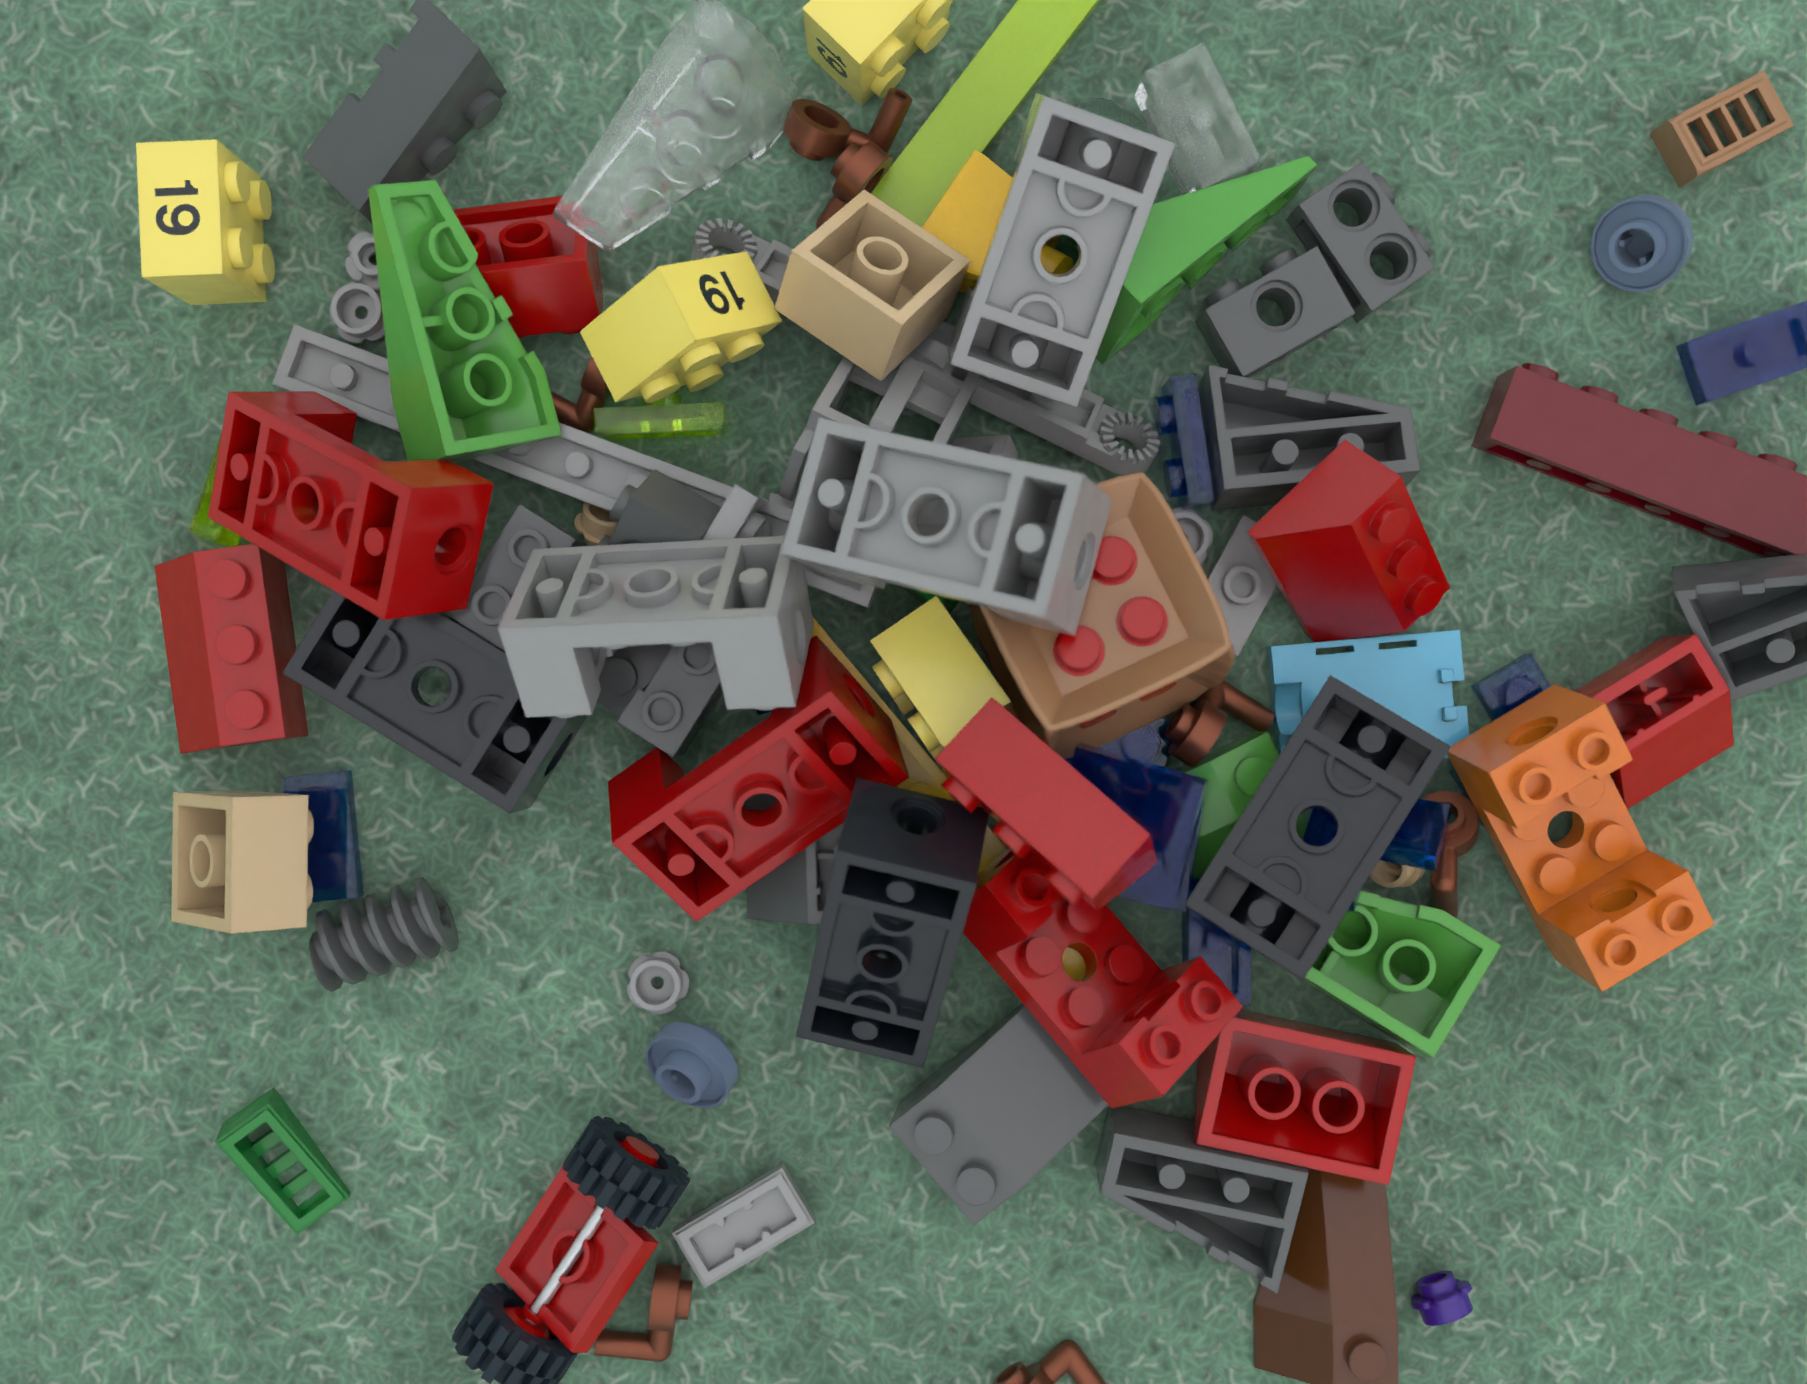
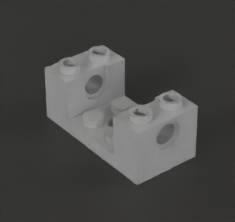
(1073, 180)
(1014, 534)
(596, 599)

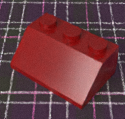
(536, 265)
(1350, 550)
(227, 648)
(1045, 808)
(1303, 1095)

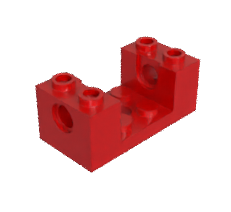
(370, 529)
(693, 827)
(1127, 1018)

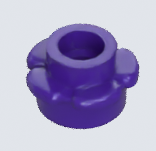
(1442, 1298)

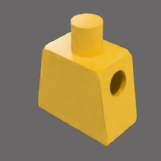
(970, 214)

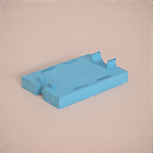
(1405, 680)

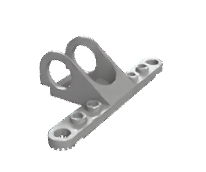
(941, 390)

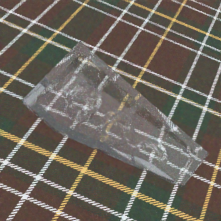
(691, 116)

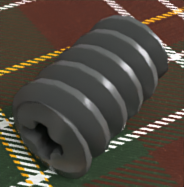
(381, 936)

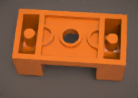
(1598, 890)

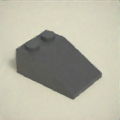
(996, 1113)

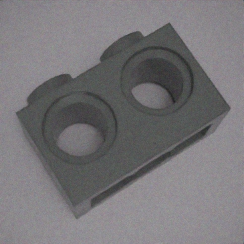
(1349, 248)

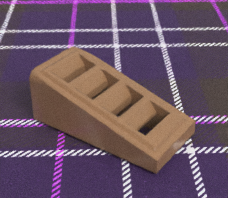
(1681, 148)

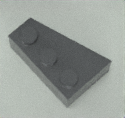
(411, 113)
(1274, 435)
(1748, 618)
(1219, 1198)

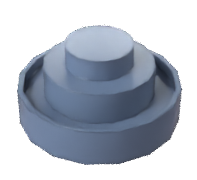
(1649, 235)
(692, 1064)

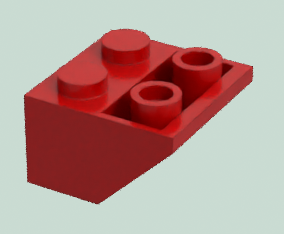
(1668, 711)

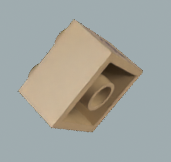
(871, 284)
(241, 860)

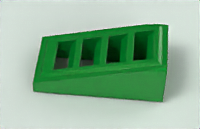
(263, 1176)

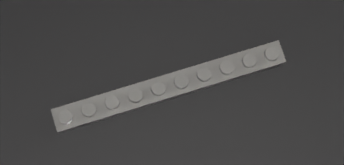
(569, 464)

